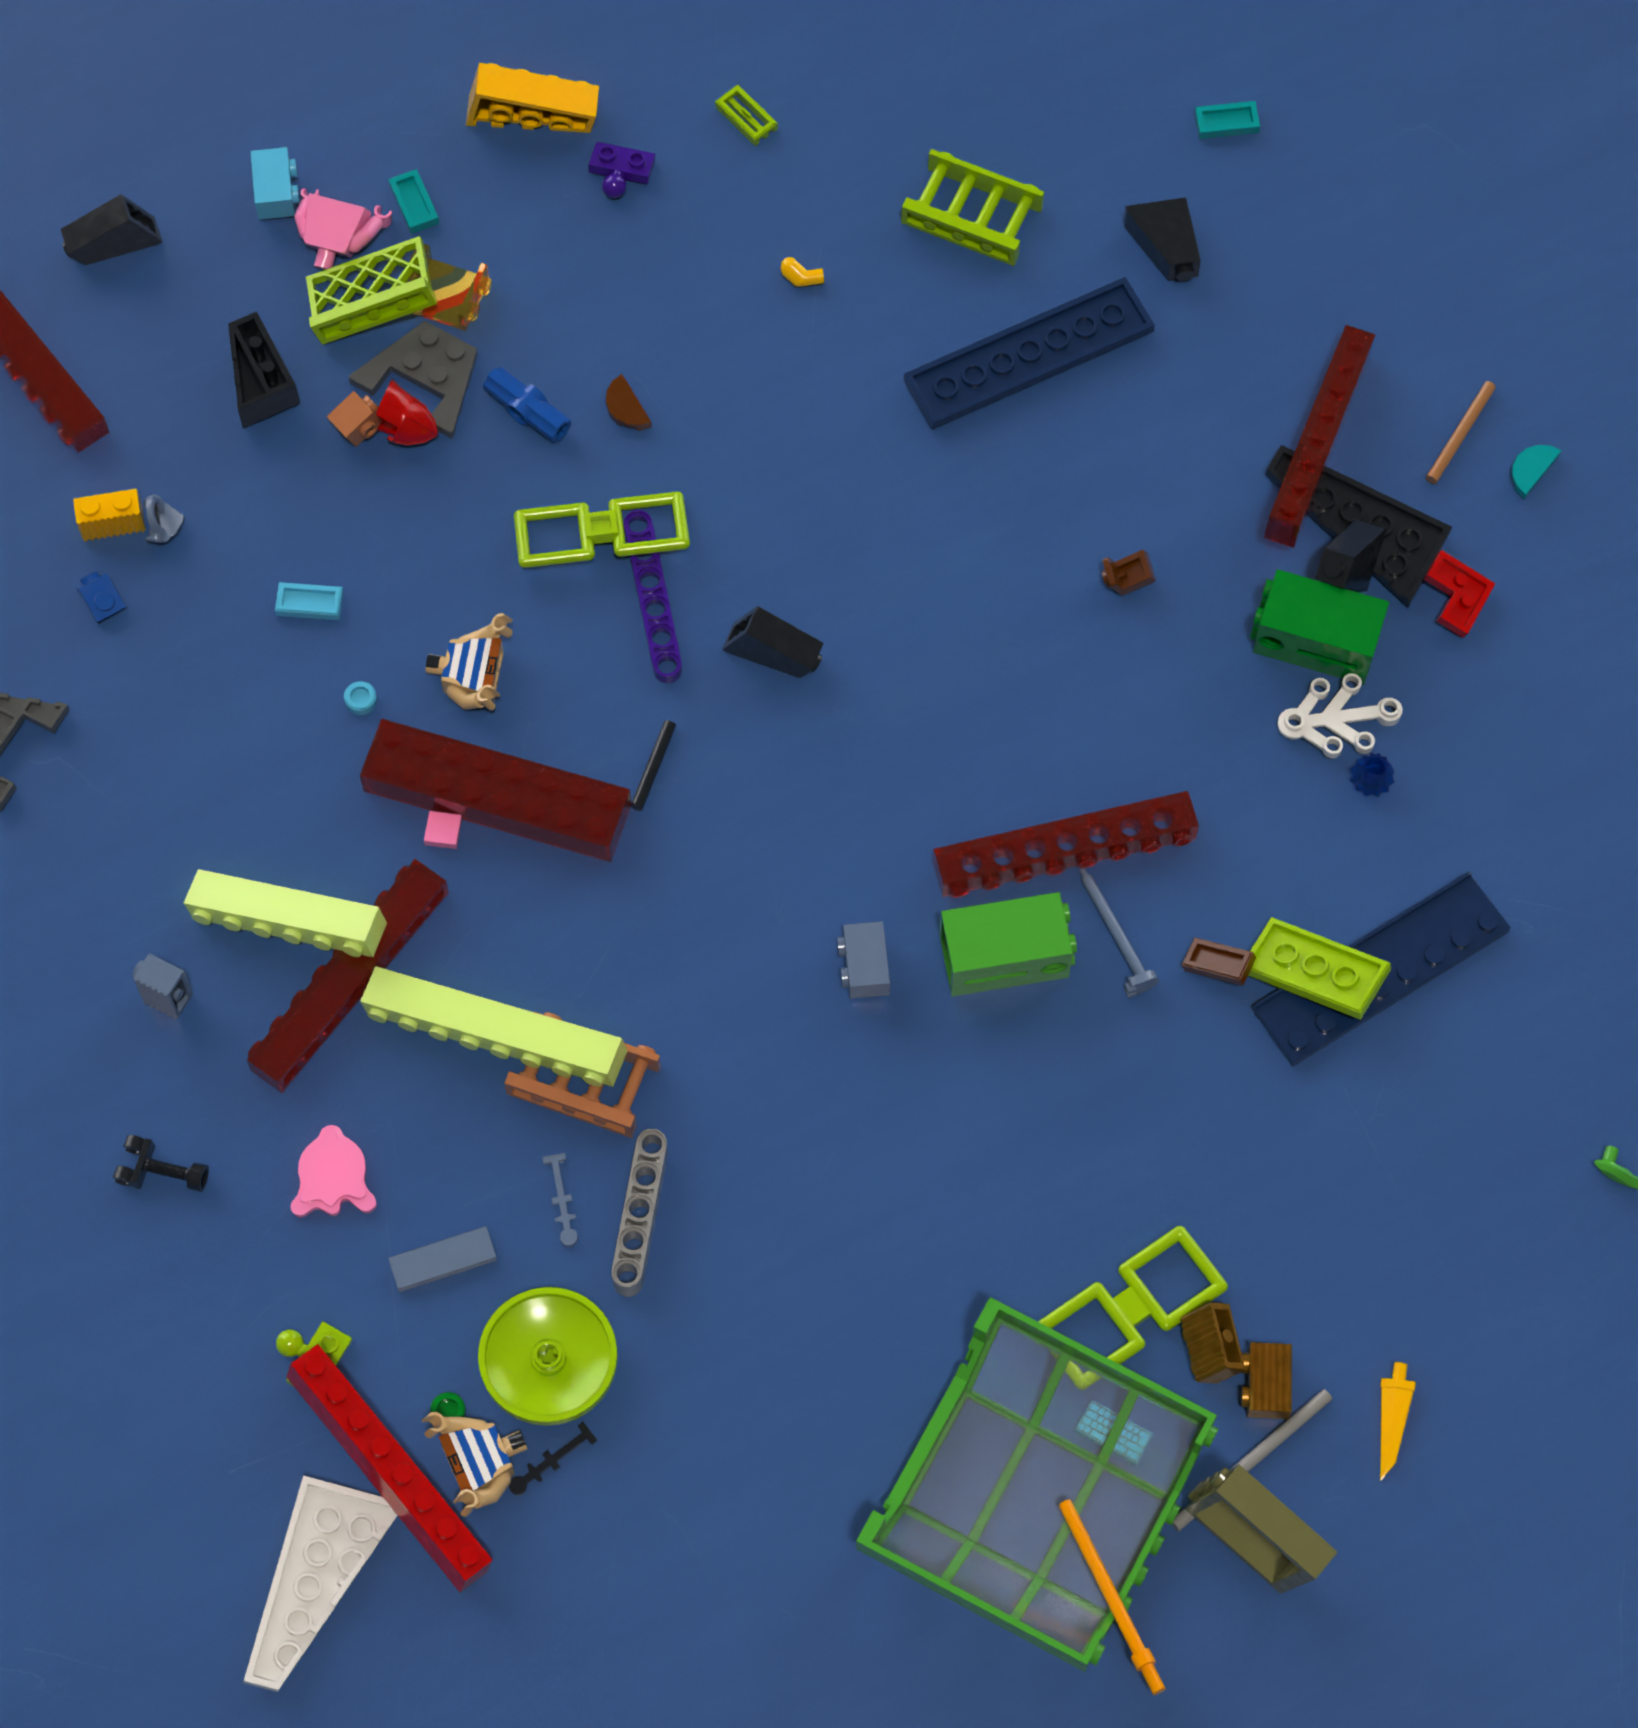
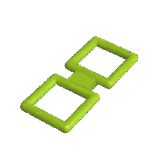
(601, 528)
(1137, 1302)

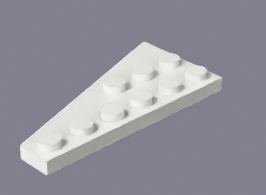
(321, 1555)

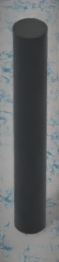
(653, 765)

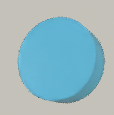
(360, 698)

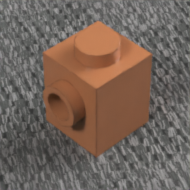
(356, 418)

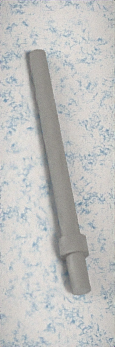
(1269, 1444)

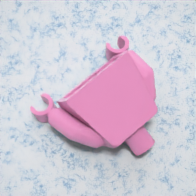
(336, 226)

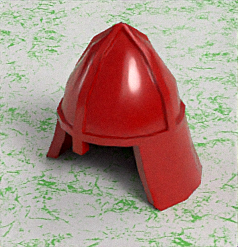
(405, 417)

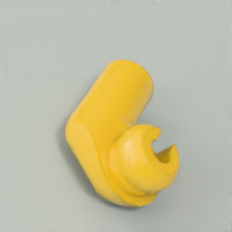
(799, 275)

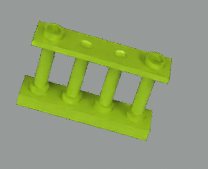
(961, 231)

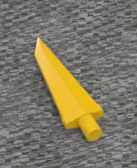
(1395, 1406)

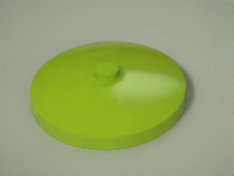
(547, 1356)

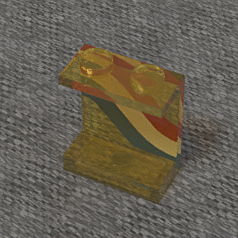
(455, 290)

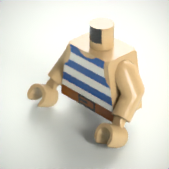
(473, 665)
(476, 1457)

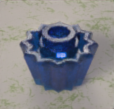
(1372, 774)

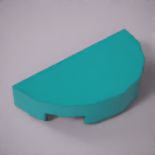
(1532, 466)

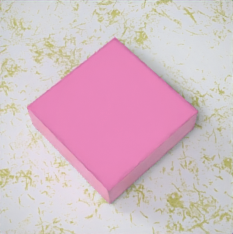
(443, 830)

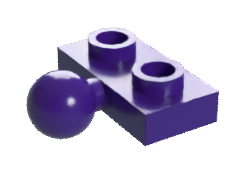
(620, 165)

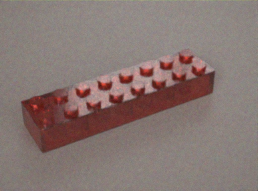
(496, 790)

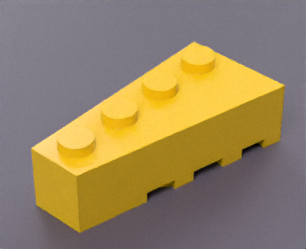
(530, 100)

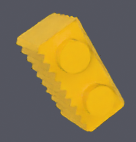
(109, 514)

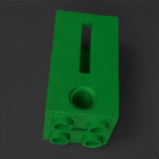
(1318, 625)

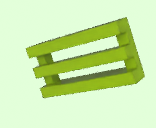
(743, 127)

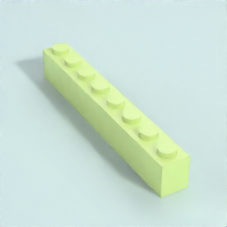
(494, 1027)

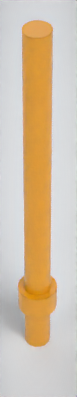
(1142, 1657)

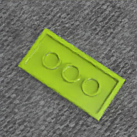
(1317, 968)

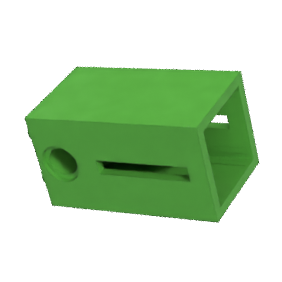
(1007, 943)

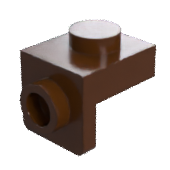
(1128, 573)

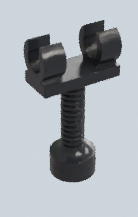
(195, 1176)

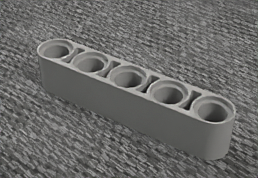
(639, 1228)

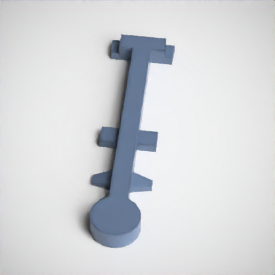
(568, 1236)

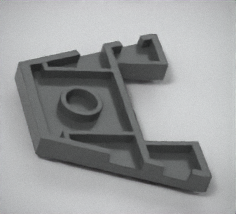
(430, 361)
(12, 714)

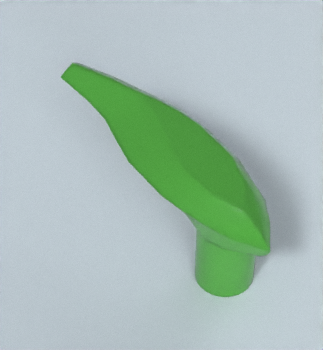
(1614, 1171)

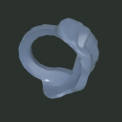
(162, 518)

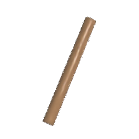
(1460, 432)

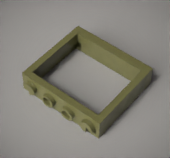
(1259, 1529)

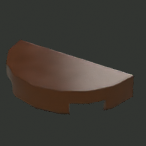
(624, 405)

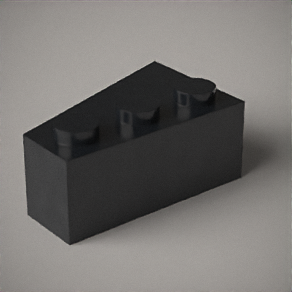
(259, 372)

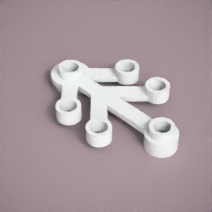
(1335, 718)

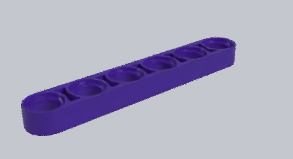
(651, 596)

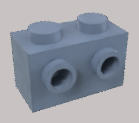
(865, 959)

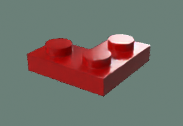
(1466, 590)

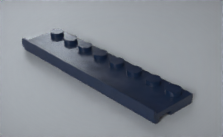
(1418, 946)

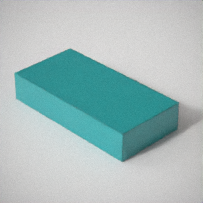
(1227, 120)
(413, 201)

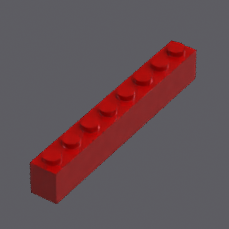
(389, 1468)

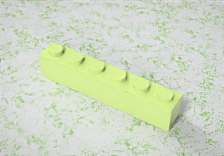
(285, 913)

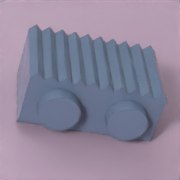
(162, 985)

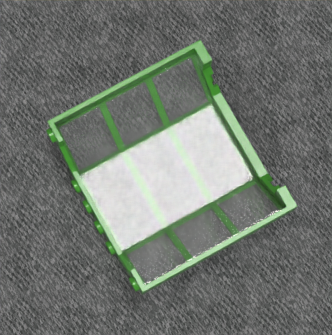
(1007, 1445)

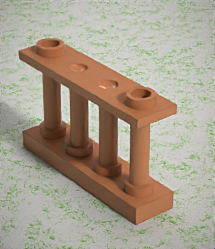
(588, 1106)

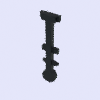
(519, 1484)

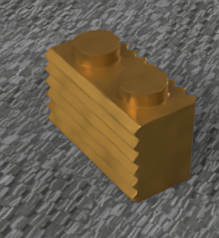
(1212, 1343)
(1268, 1381)

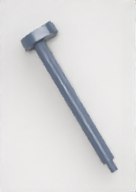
(1143, 979)

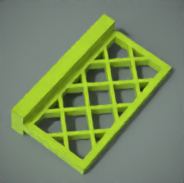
(373, 307)

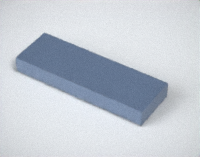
(442, 1259)

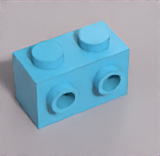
(273, 183)

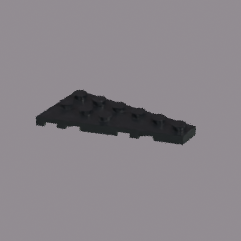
(1410, 536)

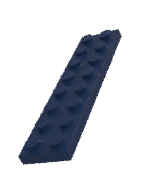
(1028, 352)

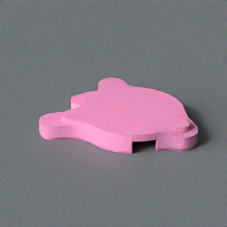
(330, 1174)

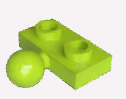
(332, 1341)

